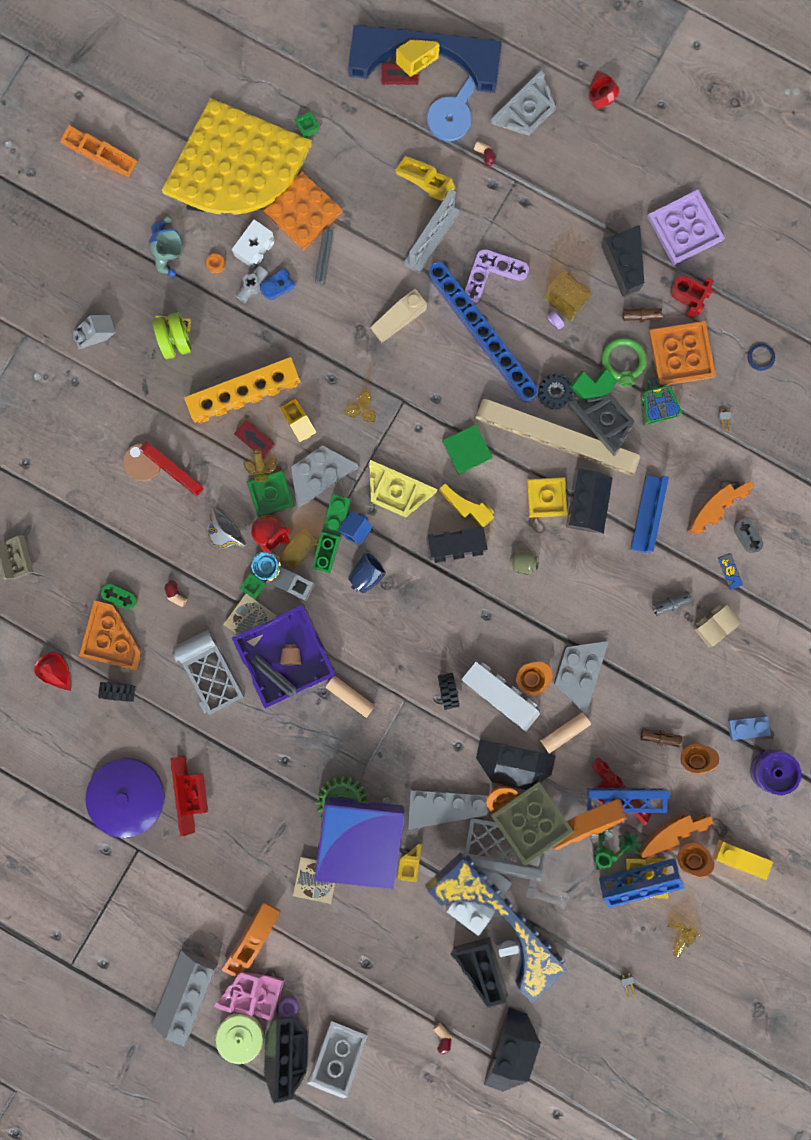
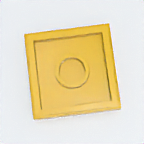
(547, 497)

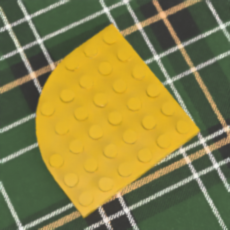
(235, 162)

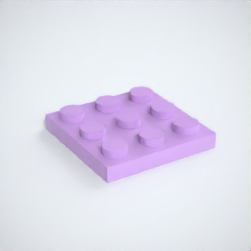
(685, 227)

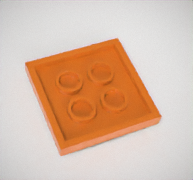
(303, 211)
(682, 353)

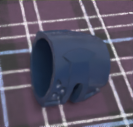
(366, 573)

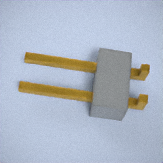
(725, 415)
(626, 981)

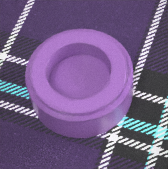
(288, 1006)

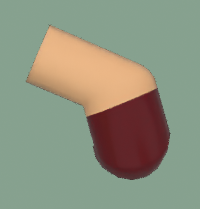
(487, 151)
(170, 590)
(445, 1039)

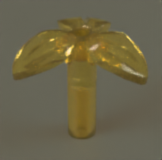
(363, 401)
(260, 468)
(687, 937)

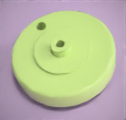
(239, 1038)

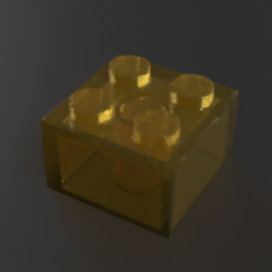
(568, 295)

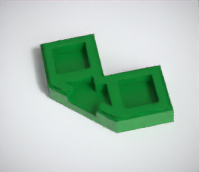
(587, 388)

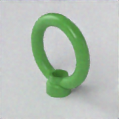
(627, 377)

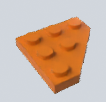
(109, 638)

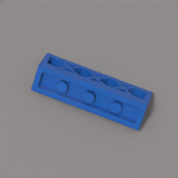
(649, 514)
(629, 794)
(641, 887)

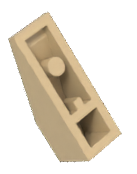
(399, 315)

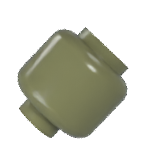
(524, 561)

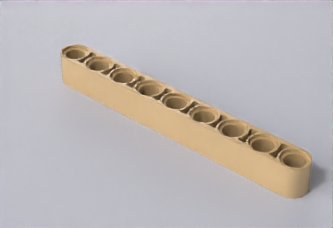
(556, 436)

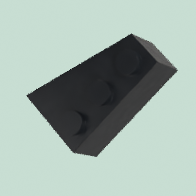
(625, 259)
(456, 544)
(482, 969)

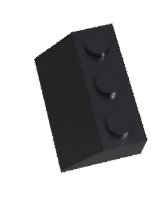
(589, 501)

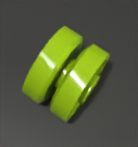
(172, 334)

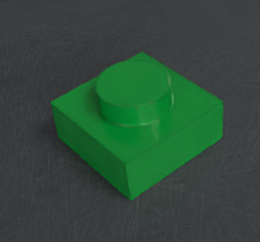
(307, 124)
(252, 586)

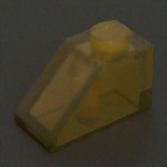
(299, 549)

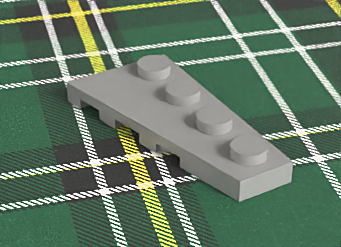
(439, 807)

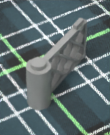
(195, 649)

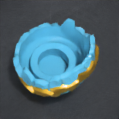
(266, 565)

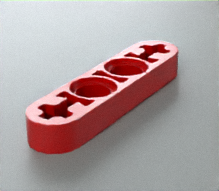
(171, 469)

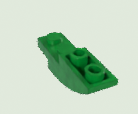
(330, 535)

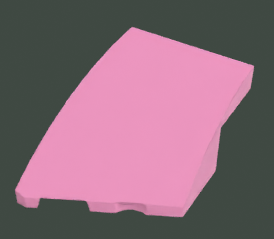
(252, 995)

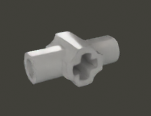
(246, 290)

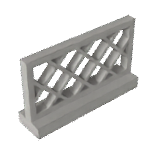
(433, 234)
(497, 865)

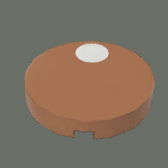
(138, 465)

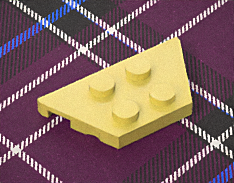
(397, 491)

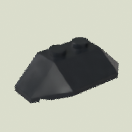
(514, 765)
(513, 1053)
(285, 1058)

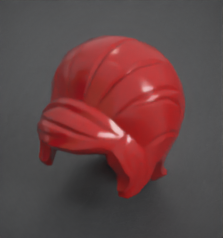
(269, 532)

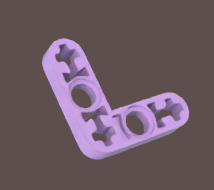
(486, 267)

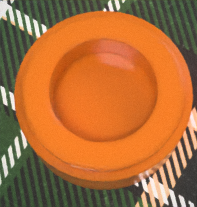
(215, 263)

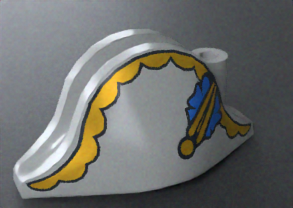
(223, 532)

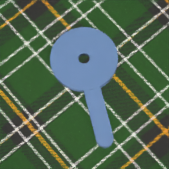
(454, 108)

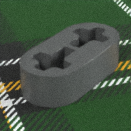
(752, 533)

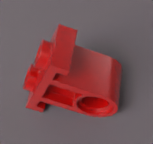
(693, 294)

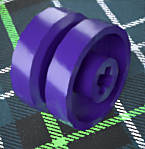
(776, 772)

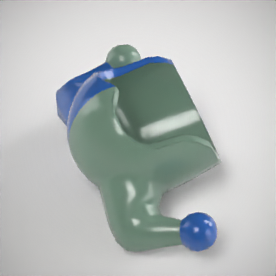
(165, 245)

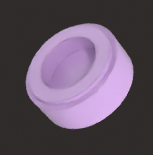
(555, 320)

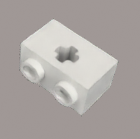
(253, 235)

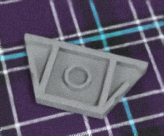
(527, 108)
(318, 473)
(580, 672)

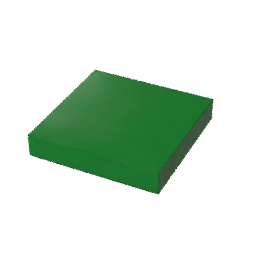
(467, 449)
(271, 494)

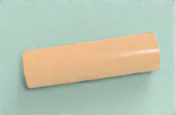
(350, 696)
(565, 732)

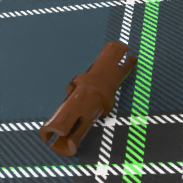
(641, 314)
(661, 737)

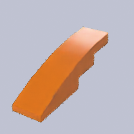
(98, 151)
(594, 822)

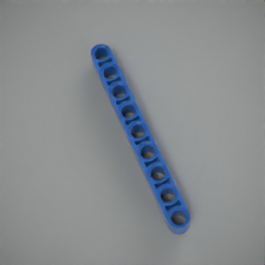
(481, 323)

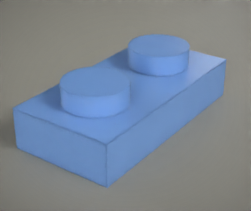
(749, 727)

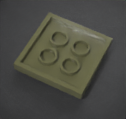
(532, 824)

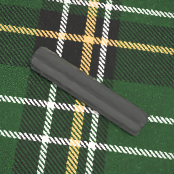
(323, 258)
(274, 675)

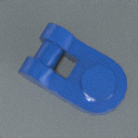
(270, 287)

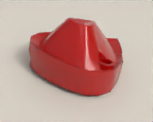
(603, 90)
(53, 670)

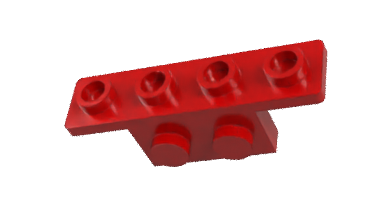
(611, 780)
(189, 795)

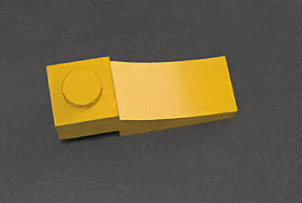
(425, 177)
(481, 513)
(742, 859)

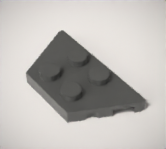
(606, 420)

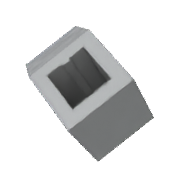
(93, 330)
(293, 584)

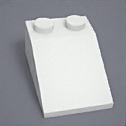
(475, 915)
(337, 1060)

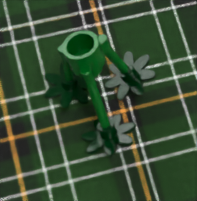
(605, 856)

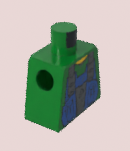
(658, 403)

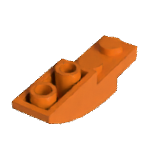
(712, 509)
(666, 835)
(252, 940)

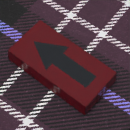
(395, 75)
(254, 438)

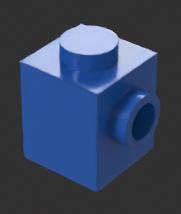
(355, 527)

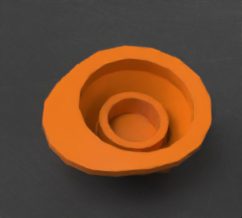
(534, 678)
(699, 758)
(500, 797)
(696, 860)

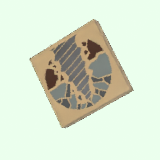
(248, 615)
(308, 888)

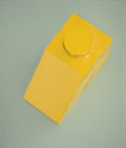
(416, 55)
(297, 420)

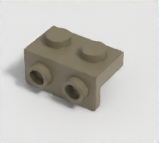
(15, 558)

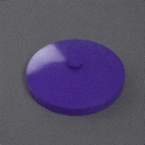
(125, 797)

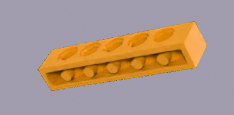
(232, 387)

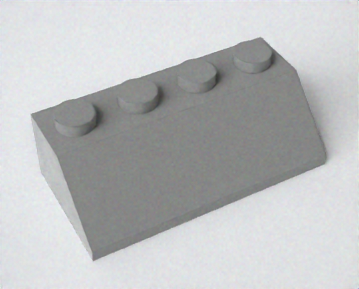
(183, 997)

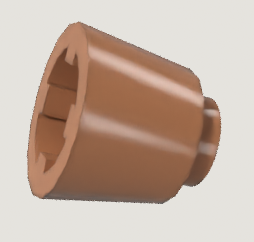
(290, 655)

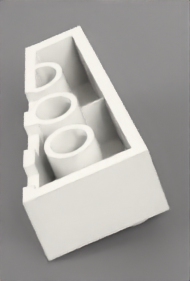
(501, 696)

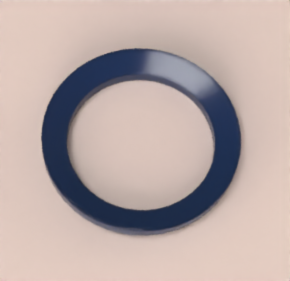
(753, 365)

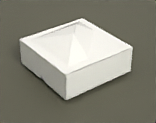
(507, 948)

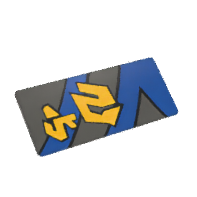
(730, 571)

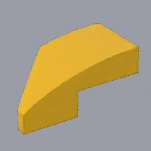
(409, 865)

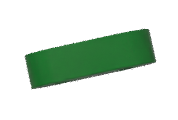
(117, 600)

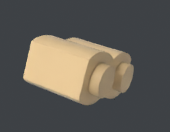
(717, 625)

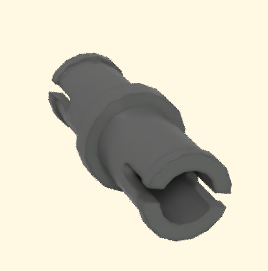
(672, 603)

